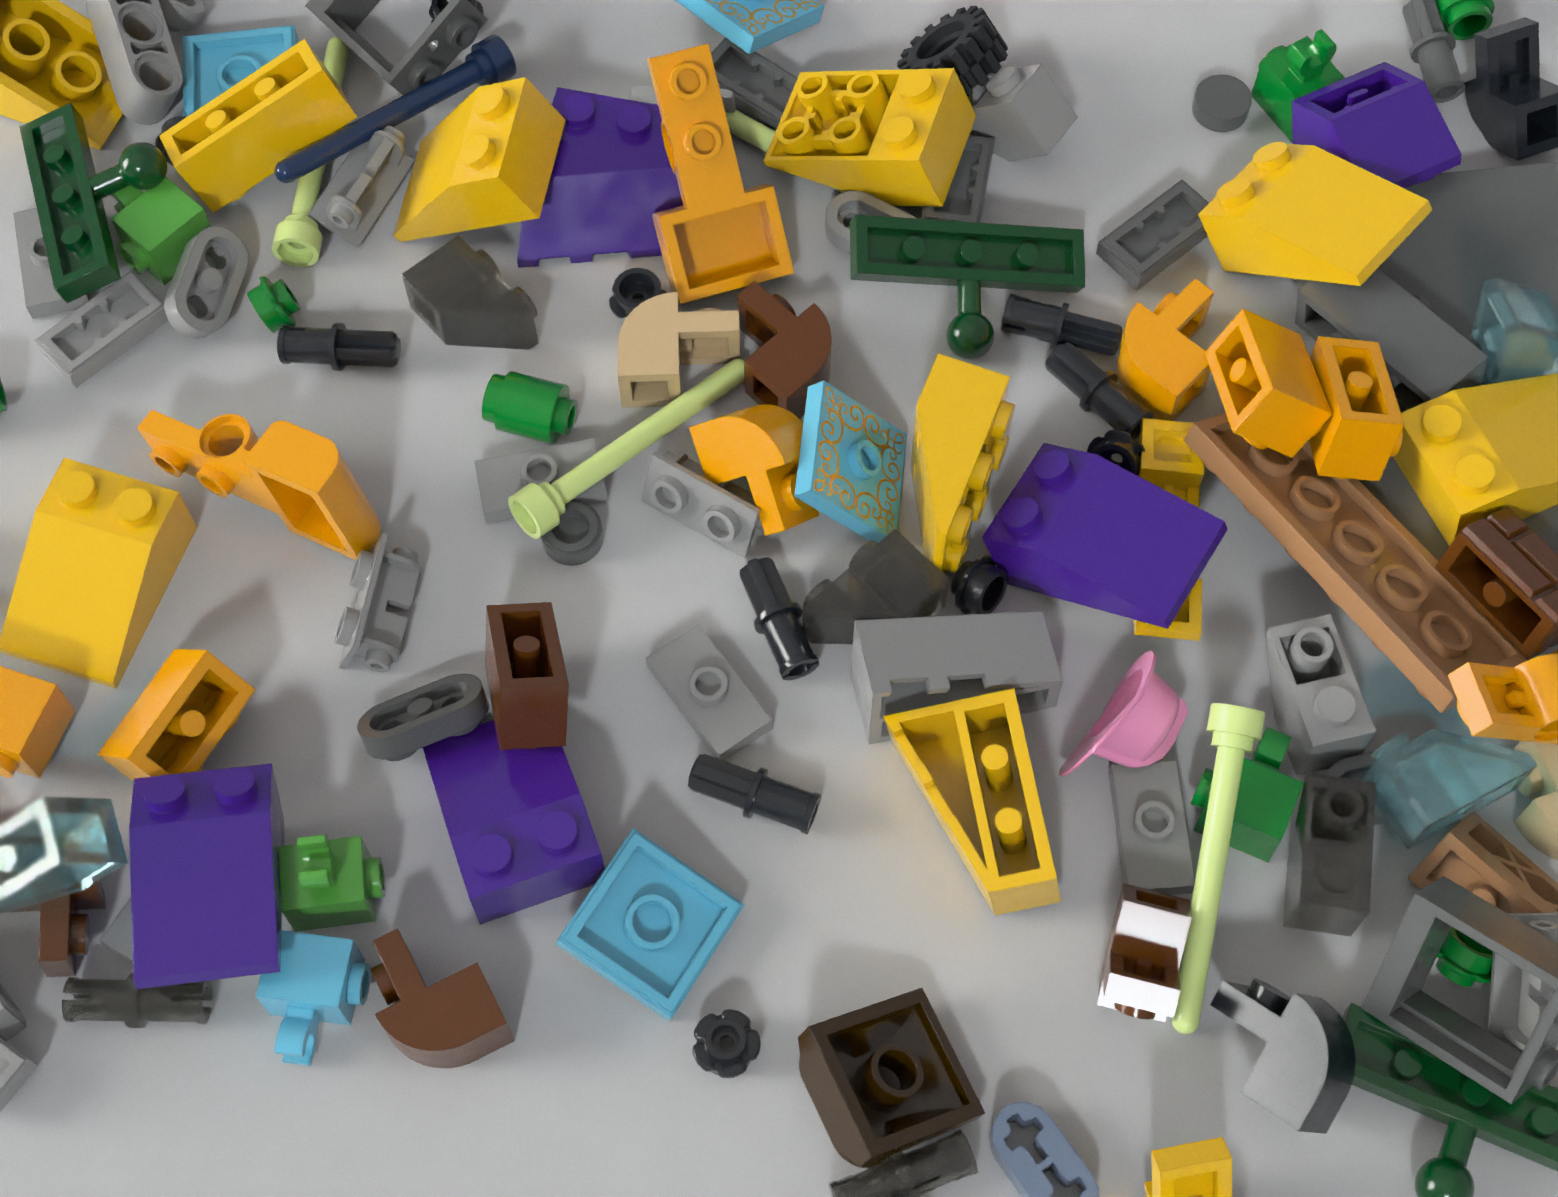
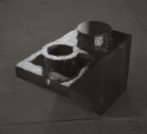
(467, 300)
(881, 583)
(1331, 856)

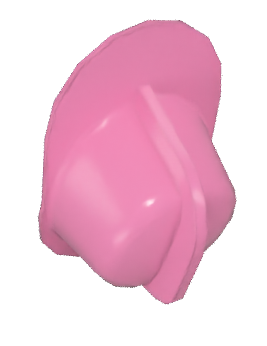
(1136, 722)

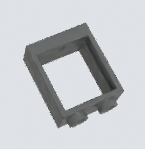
(426, 59)
(1465, 1046)

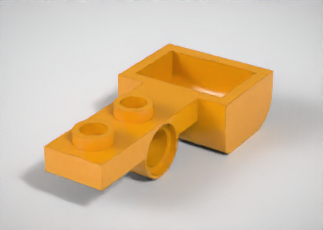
(722, 231)
(282, 471)
(1510, 700)

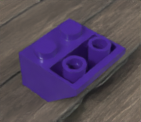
(1379, 123)

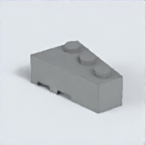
(951, 658)

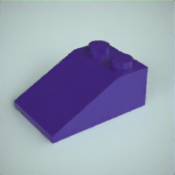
(1101, 537)
(512, 822)
(205, 875)

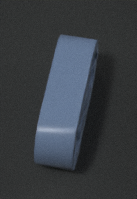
(1050, 1145)

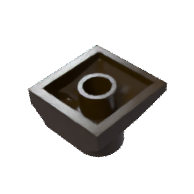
(885, 1079)

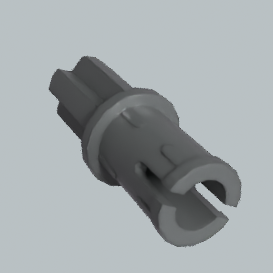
(1433, 50)

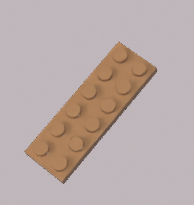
(1359, 559)

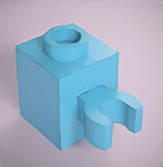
(316, 982)

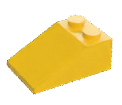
(53, 61)
(483, 163)
(1309, 217)
(1483, 451)
(94, 571)

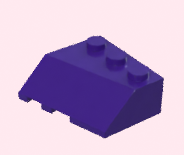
(602, 183)

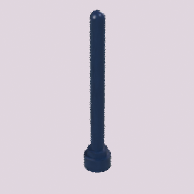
(487, 63)

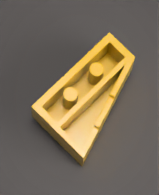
(983, 791)

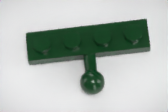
(71, 198)
(970, 258)
(1424, 1083)

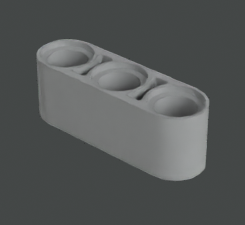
(137, 56)

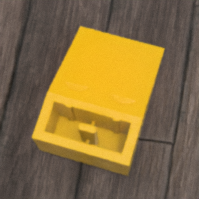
(876, 132)
(955, 447)

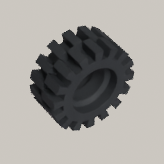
(959, 42)

